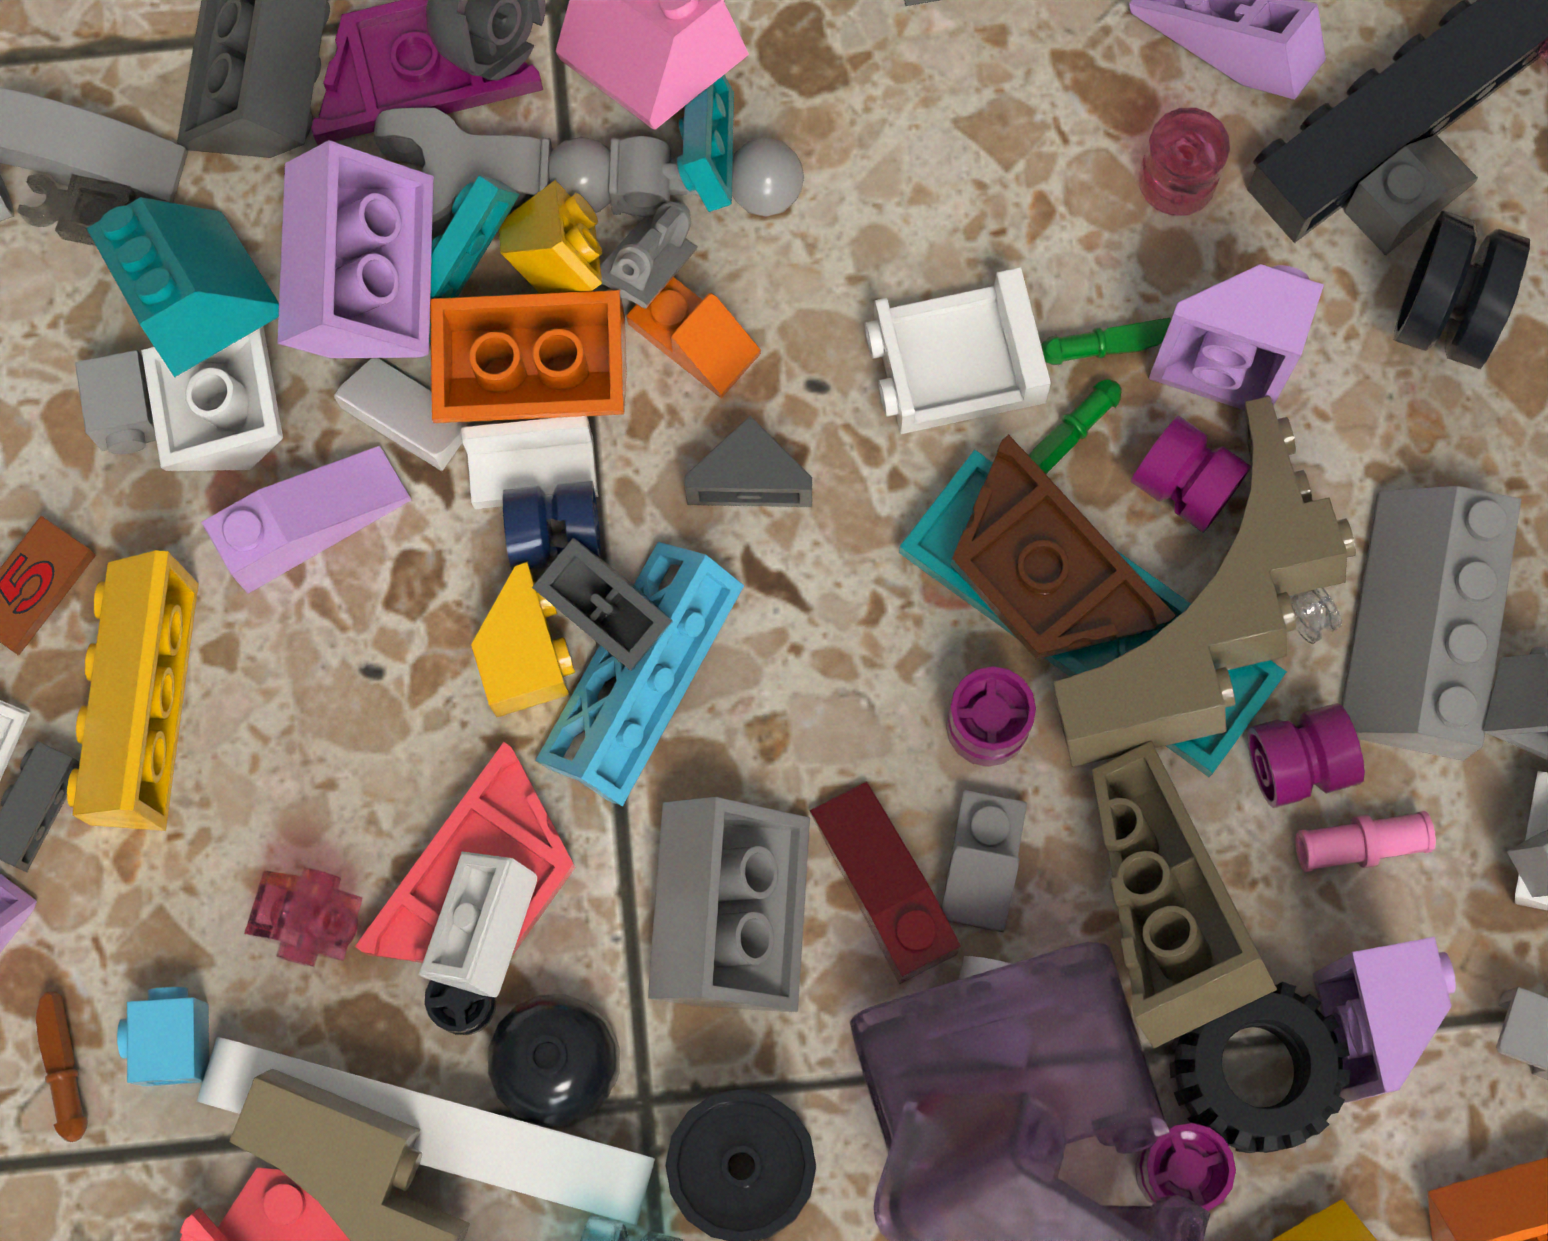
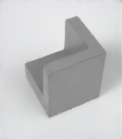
(1525, 1029)

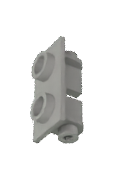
(650, 254)

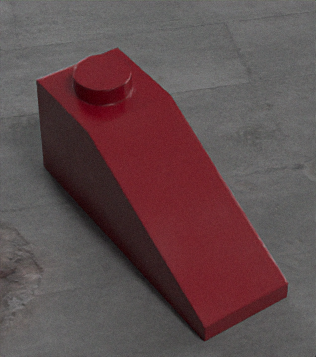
(886, 883)

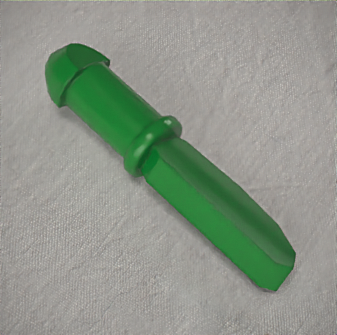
(1098, 343)
(1076, 424)

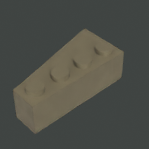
(1177, 921)

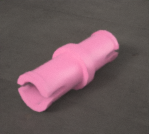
(1365, 841)

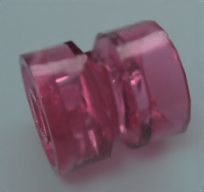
(1183, 161)

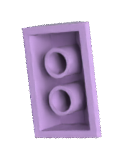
(355, 255)
(1239, 336)
(1386, 1010)

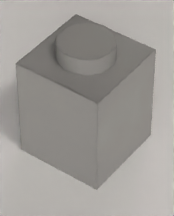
(116, 402)

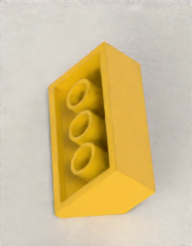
(134, 693)

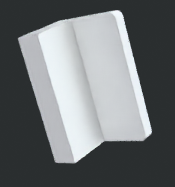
(527, 456)

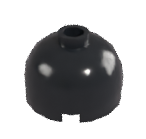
(553, 1060)

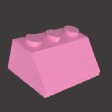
(650, 51)

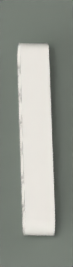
(458, 1136)

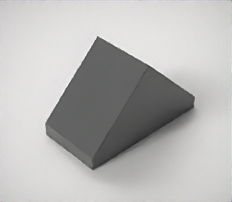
(748, 471)
(602, 603)

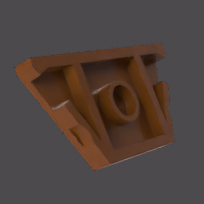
(1048, 565)

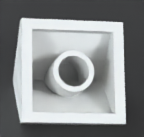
(217, 411)

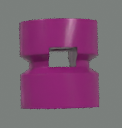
(1190, 473)
(990, 716)
(1316, 752)
(1187, 1163)

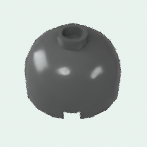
(484, 35)

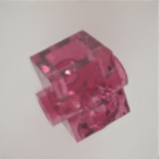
(304, 915)

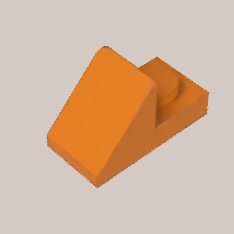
(696, 335)

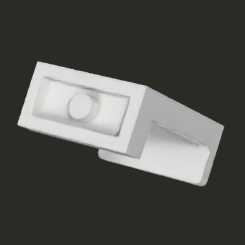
(959, 355)

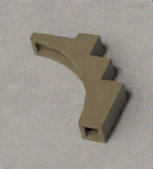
(1180, 677)
(342, 1158)

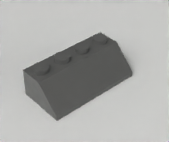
(252, 76)

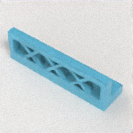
(634, 715)

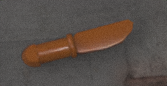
(59, 1065)

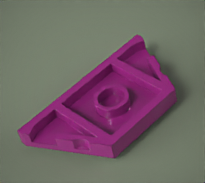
(391, 64)

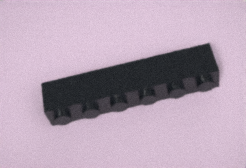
(1408, 101)

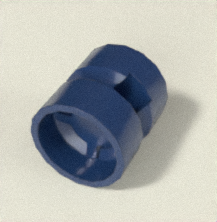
(529, 516)

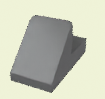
(984, 861)

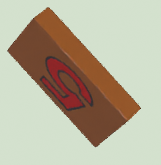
(37, 580)

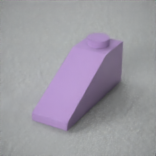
(1254, 42)
(303, 516)

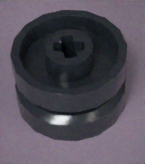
(1472, 293)
(701, 1169)

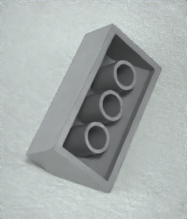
(1430, 618)

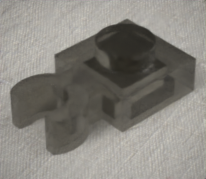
(76, 207)

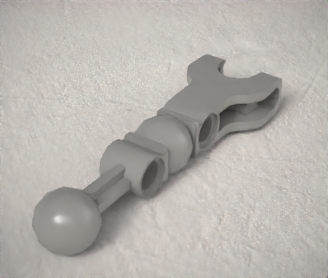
(630, 176)

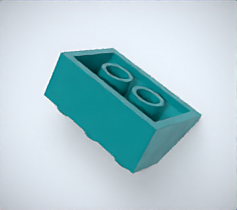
(183, 278)

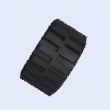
(1314, 1085)

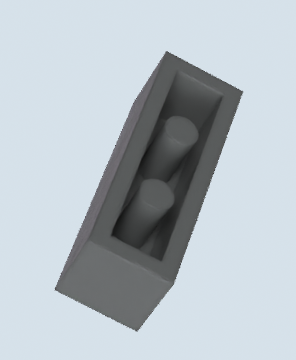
(33, 804)

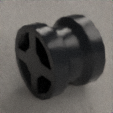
(457, 1002)

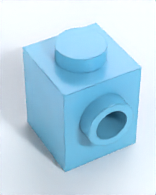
(165, 1038)

